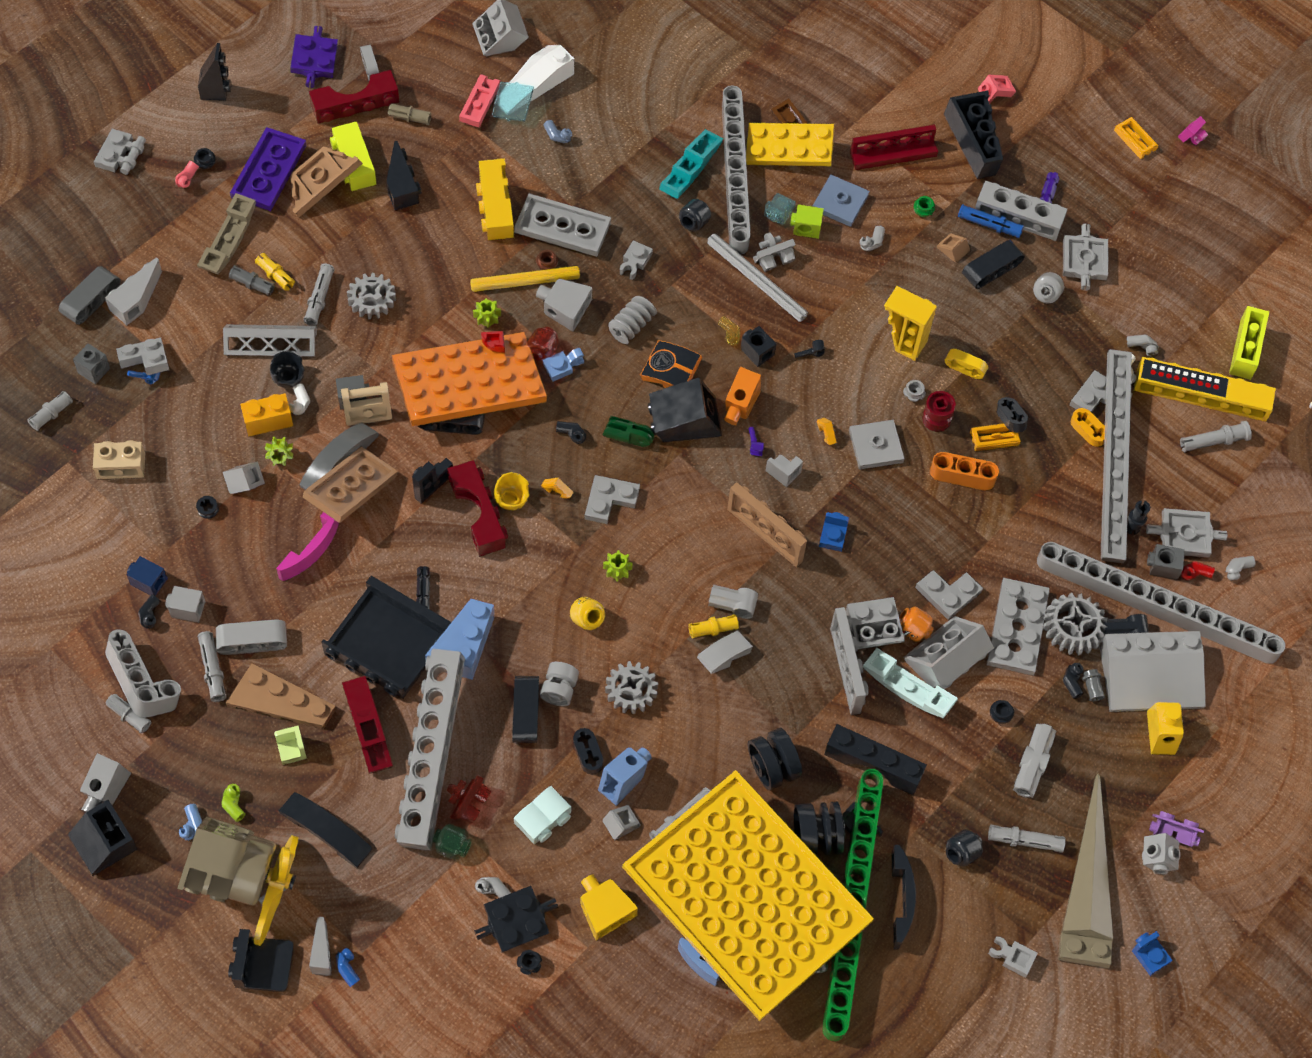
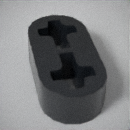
(1012, 414)
(593, 749)

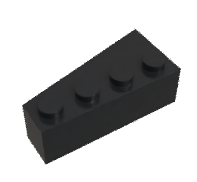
(975, 132)

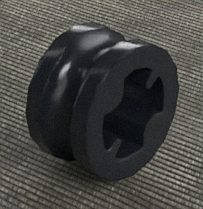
(203, 501)

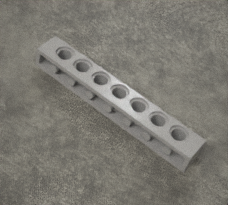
(422, 835)

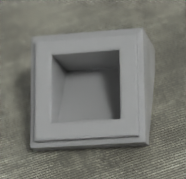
(621, 822)

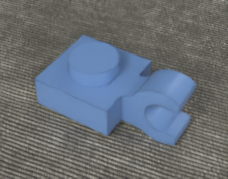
(561, 365)

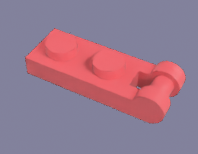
(479, 101)

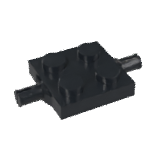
(516, 919)

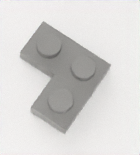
(148, 352)
(1091, 393)
(607, 492)
(948, 598)

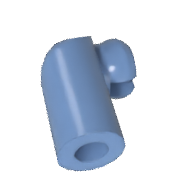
(194, 820)

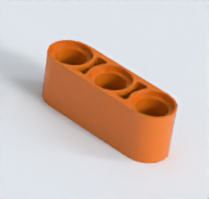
(974, 467)

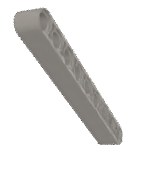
(735, 169)

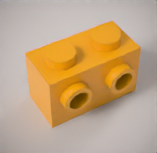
(266, 414)

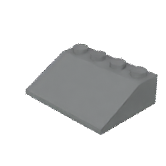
(1153, 669)

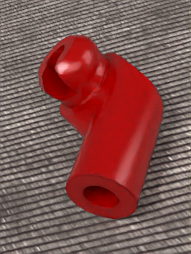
(1195, 569)

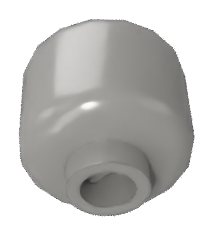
(1048, 287)

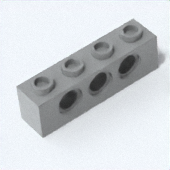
(1033, 213)

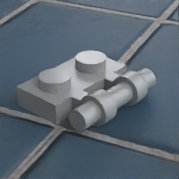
(114, 149)

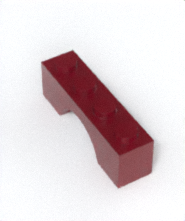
(331, 105)
(468, 484)

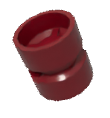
(938, 411)

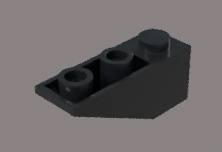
(213, 76)
(400, 182)

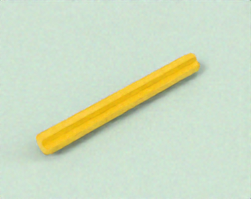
(524, 278)

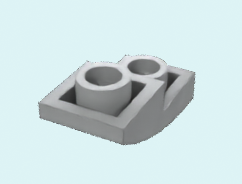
(721, 653)

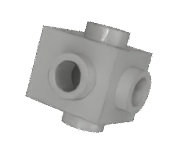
(1161, 853)

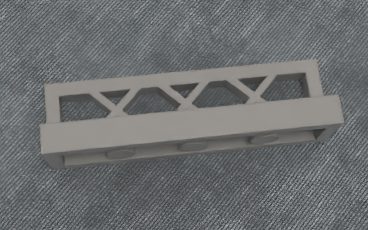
(265, 332)

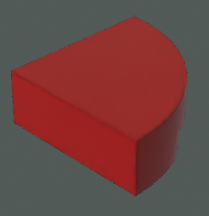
(494, 341)

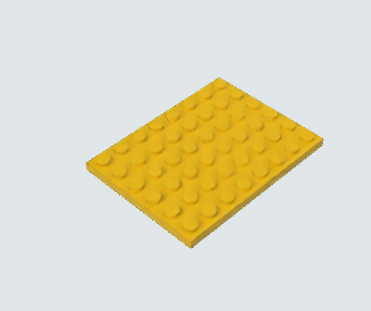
(747, 894)

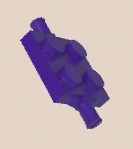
(314, 56)

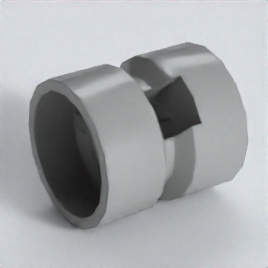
(559, 683)

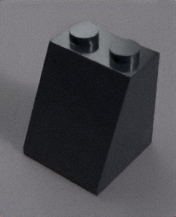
(685, 412)

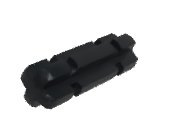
(423, 586)

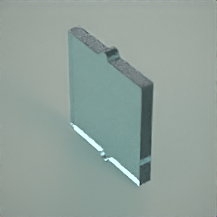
(512, 101)

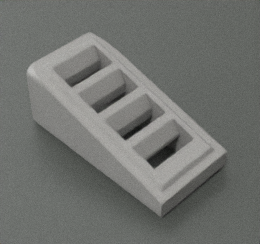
(320, 955)

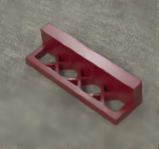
(894, 149)

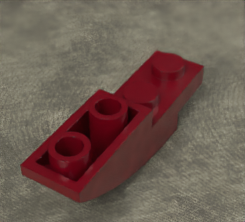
(367, 724)

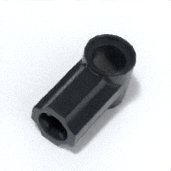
(1132, 624)

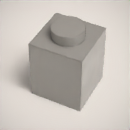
(185, 604)

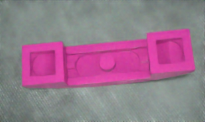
(295, 564)

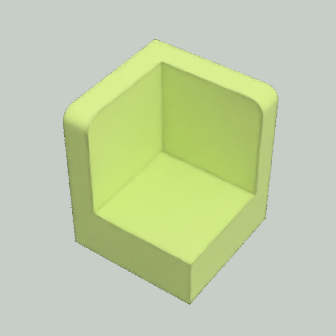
(290, 745)

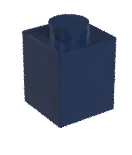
(146, 576)

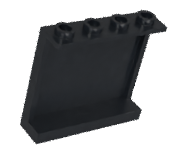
(386, 638)

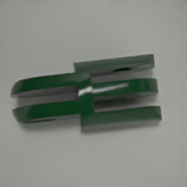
(628, 432)

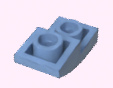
(694, 960)

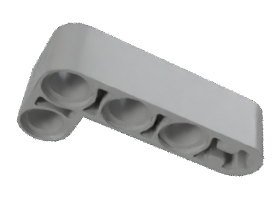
(142, 694)

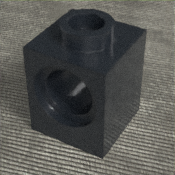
(761, 353)

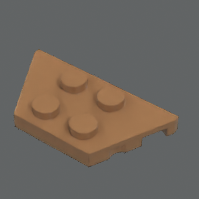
(319, 176)

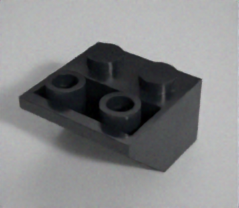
(101, 838)

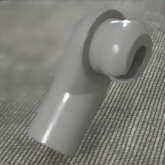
(491, 885)

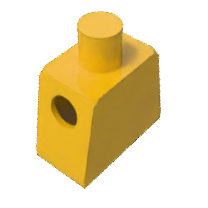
(1163, 723)
(605, 906)

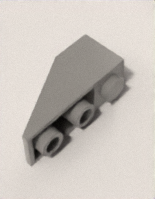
(133, 295)

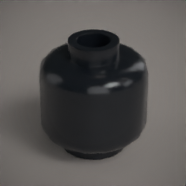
(694, 215)
(964, 848)

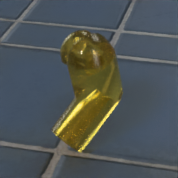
(732, 330)

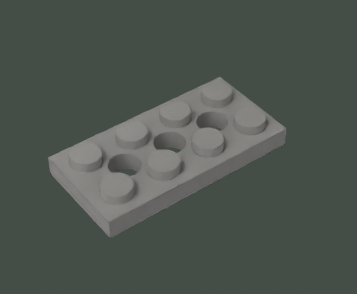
(566, 237)
(1004, 633)
(849, 665)

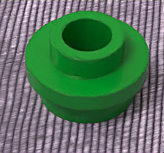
(924, 201)

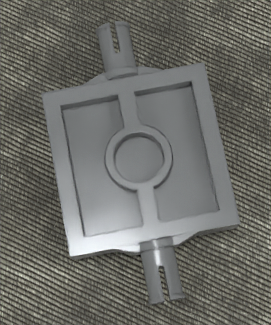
(1085, 257)
(1187, 531)

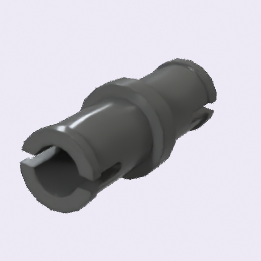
(251, 280)

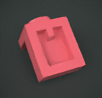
(997, 86)

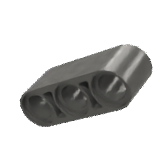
(89, 295)

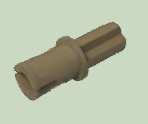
(409, 114)

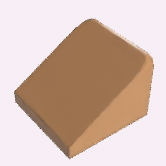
(954, 247)

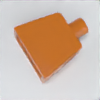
(742, 395)

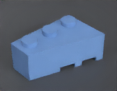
(468, 634)

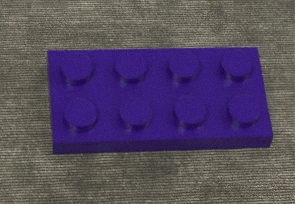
(269, 167)

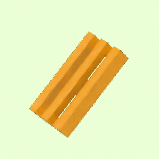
(1132, 138)
(995, 440)

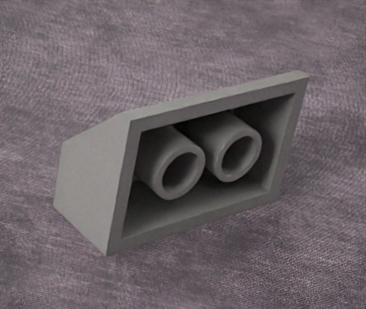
(949, 652)

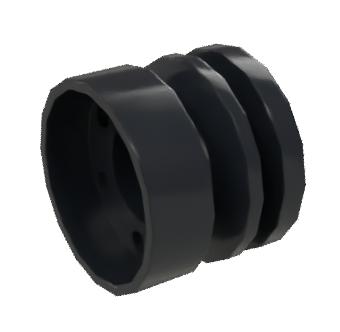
(820, 828)

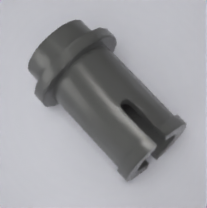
(1093, 685)

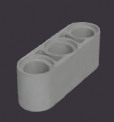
(251, 637)

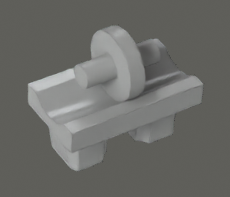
(765, 256)

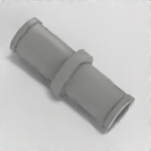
(50, 410)

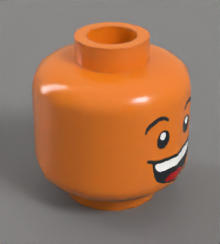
(916, 624)

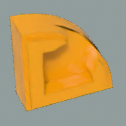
(826, 425)
(558, 486)

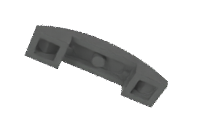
(337, 451)

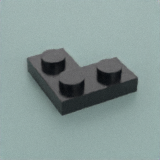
(429, 478)

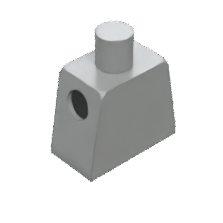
(565, 302)
(103, 782)

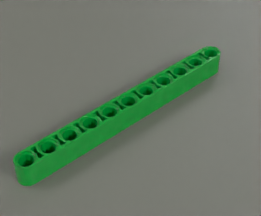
(859, 891)

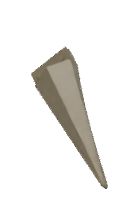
(1087, 921)

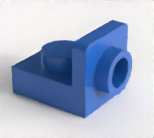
(834, 531)
(1151, 953)

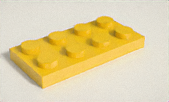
(790, 144)

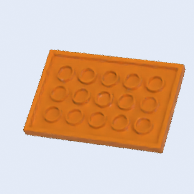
(467, 380)

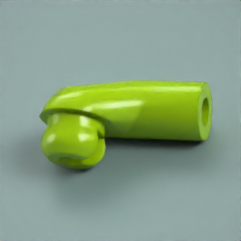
(230, 802)

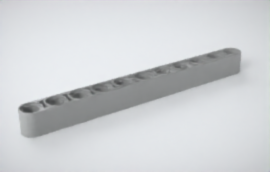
(1172, 602)

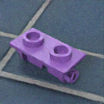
(1185, 831)

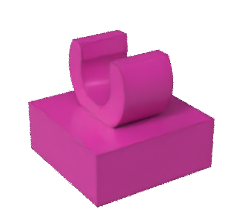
(1194, 131)

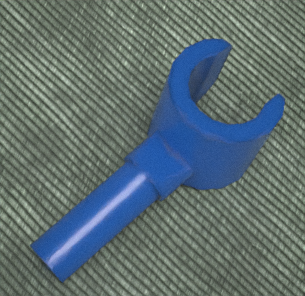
(149, 379)

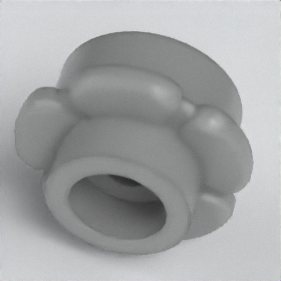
(917, 386)

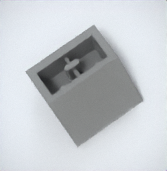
(500, 28)
(875, 623)

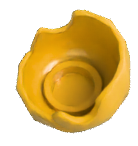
(511, 491)

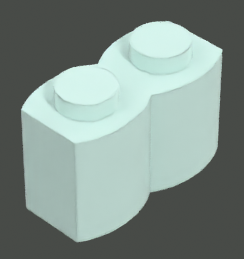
(543, 815)

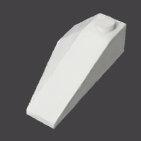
(545, 69)

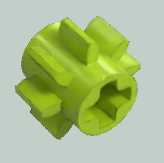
(487, 312)
(282, 446)
(617, 559)

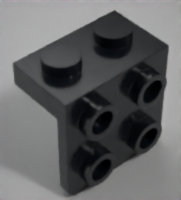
(261, 966)

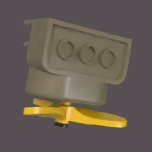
(234, 865)

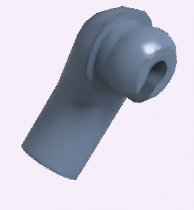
(556, 135)

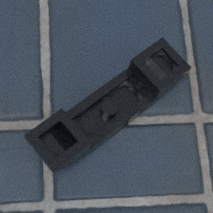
(326, 828)
(902, 868)

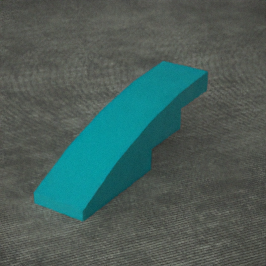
(691, 164)

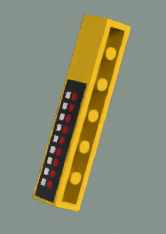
(1204, 389)

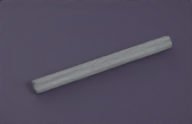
(757, 277)

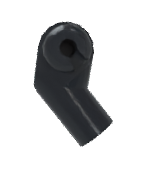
(574, 431)
(1071, 679)

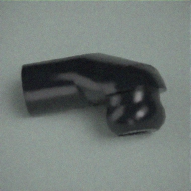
(146, 612)

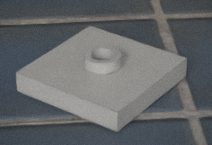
(876, 444)

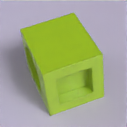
(807, 221)

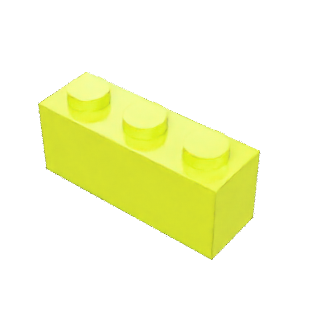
(349, 140)
(1249, 342)

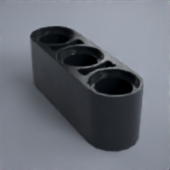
(993, 264)
(466, 425)
(525, 709)

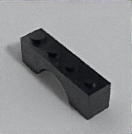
(855, 748)

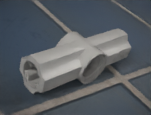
(1034, 760)

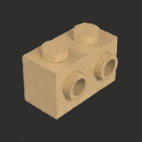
(119, 460)

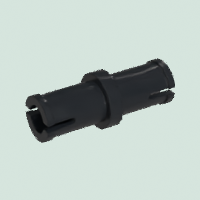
(1138, 517)

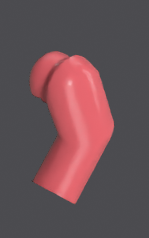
(184, 177)

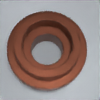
(547, 255)

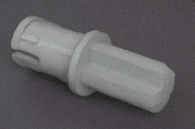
(124, 710)

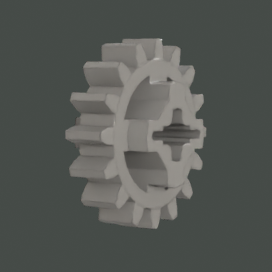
(371, 295)
(627, 696)

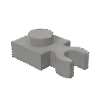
(635, 257)
(1017, 958)

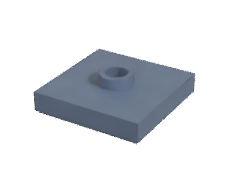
(841, 200)

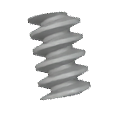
(631, 319)

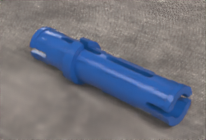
(1015, 229)

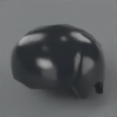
(286, 369)

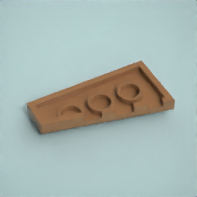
(274, 696)

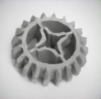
(1067, 633)

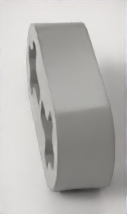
(369, 60)

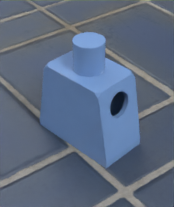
(623, 774)

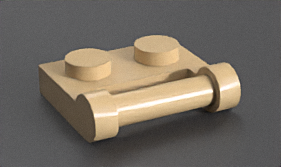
(366, 410)

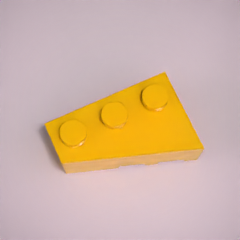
(495, 200)
(910, 321)

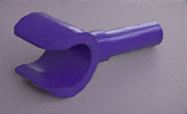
(756, 447)

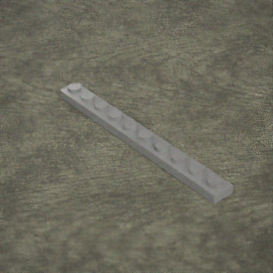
(1116, 457)

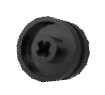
(774, 758)

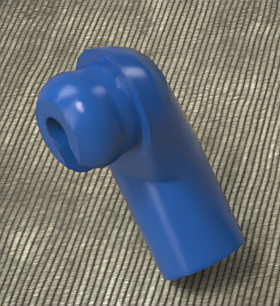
(344, 967)

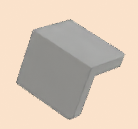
(783, 469)
(243, 477)

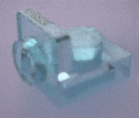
(779, 208)

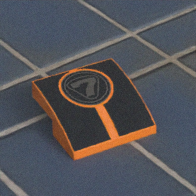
(670, 364)

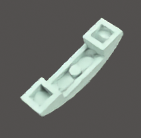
(907, 686)

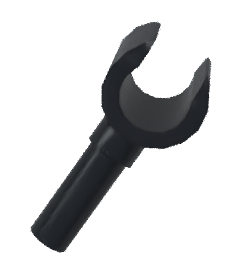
(817, 350)

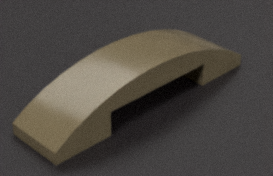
(229, 236)

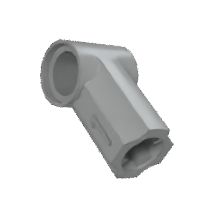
(740, 601)

